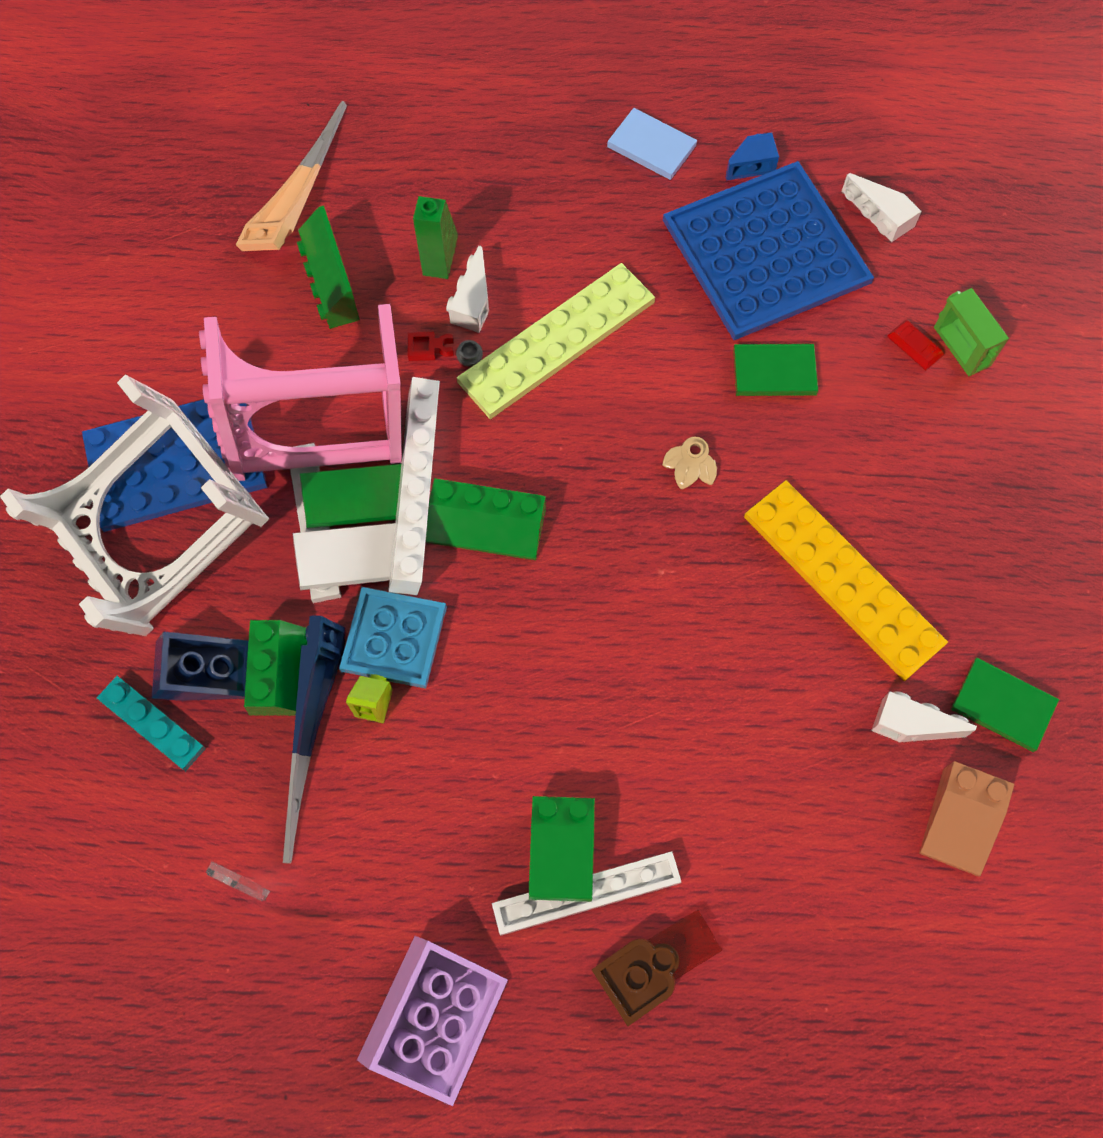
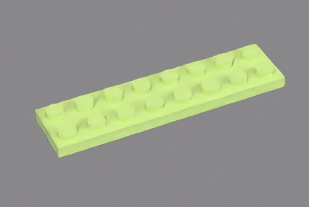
(555, 340)

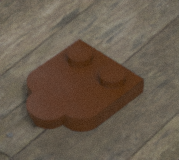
(638, 977)

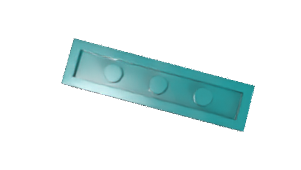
(151, 723)

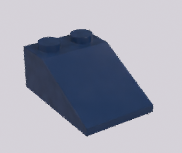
(199, 667)

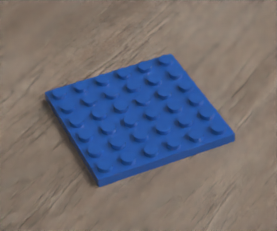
(767, 250)

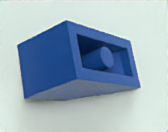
(753, 157)

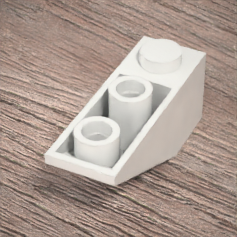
(886, 208)
(470, 303)
(911, 721)

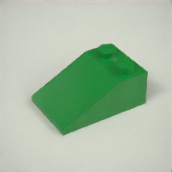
(561, 849)

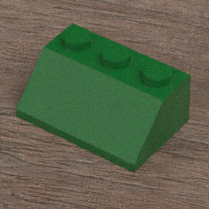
(273, 667)

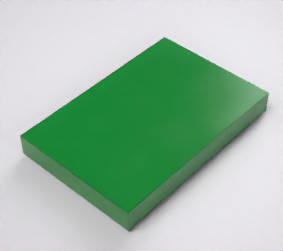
(775, 370)
(1005, 704)

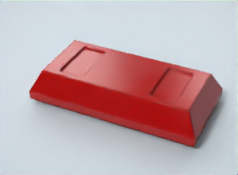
(916, 344)

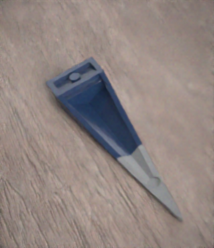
(317, 672)

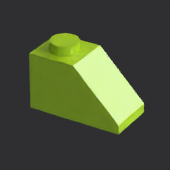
(370, 698)

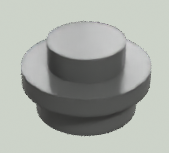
(469, 353)

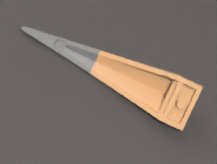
(280, 214)

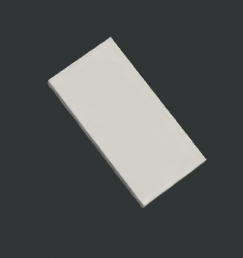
(344, 556)

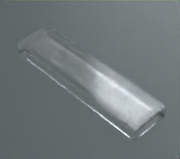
(237, 881)

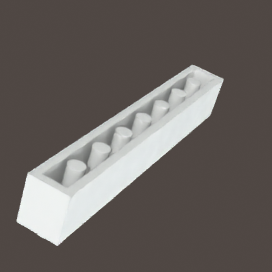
(414, 487)

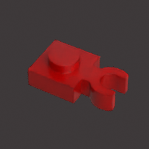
(424, 346)

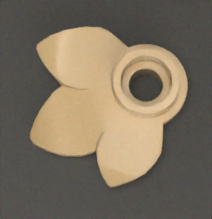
(690, 466)

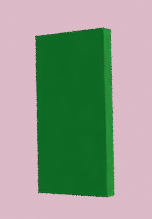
(350, 495)

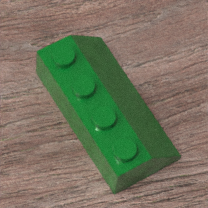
(327, 270)
(485, 519)

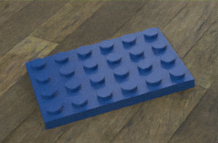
(164, 477)

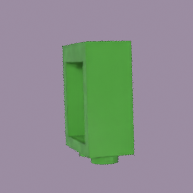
(970, 331)

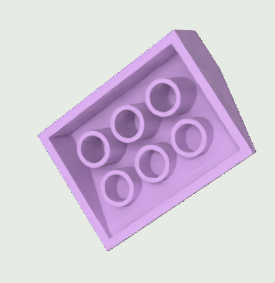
(432, 1021)

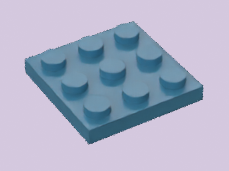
(393, 637)

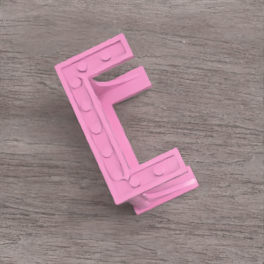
(237, 382)

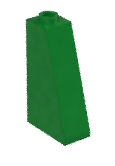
(434, 236)

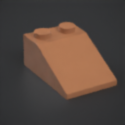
(966, 817)

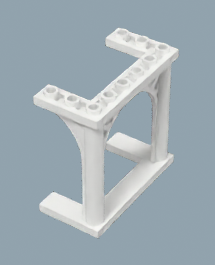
(65, 504)

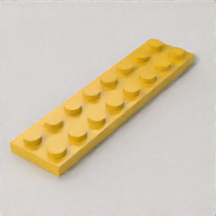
(846, 580)

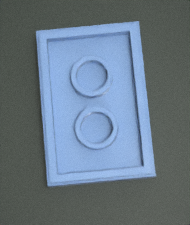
(652, 143)

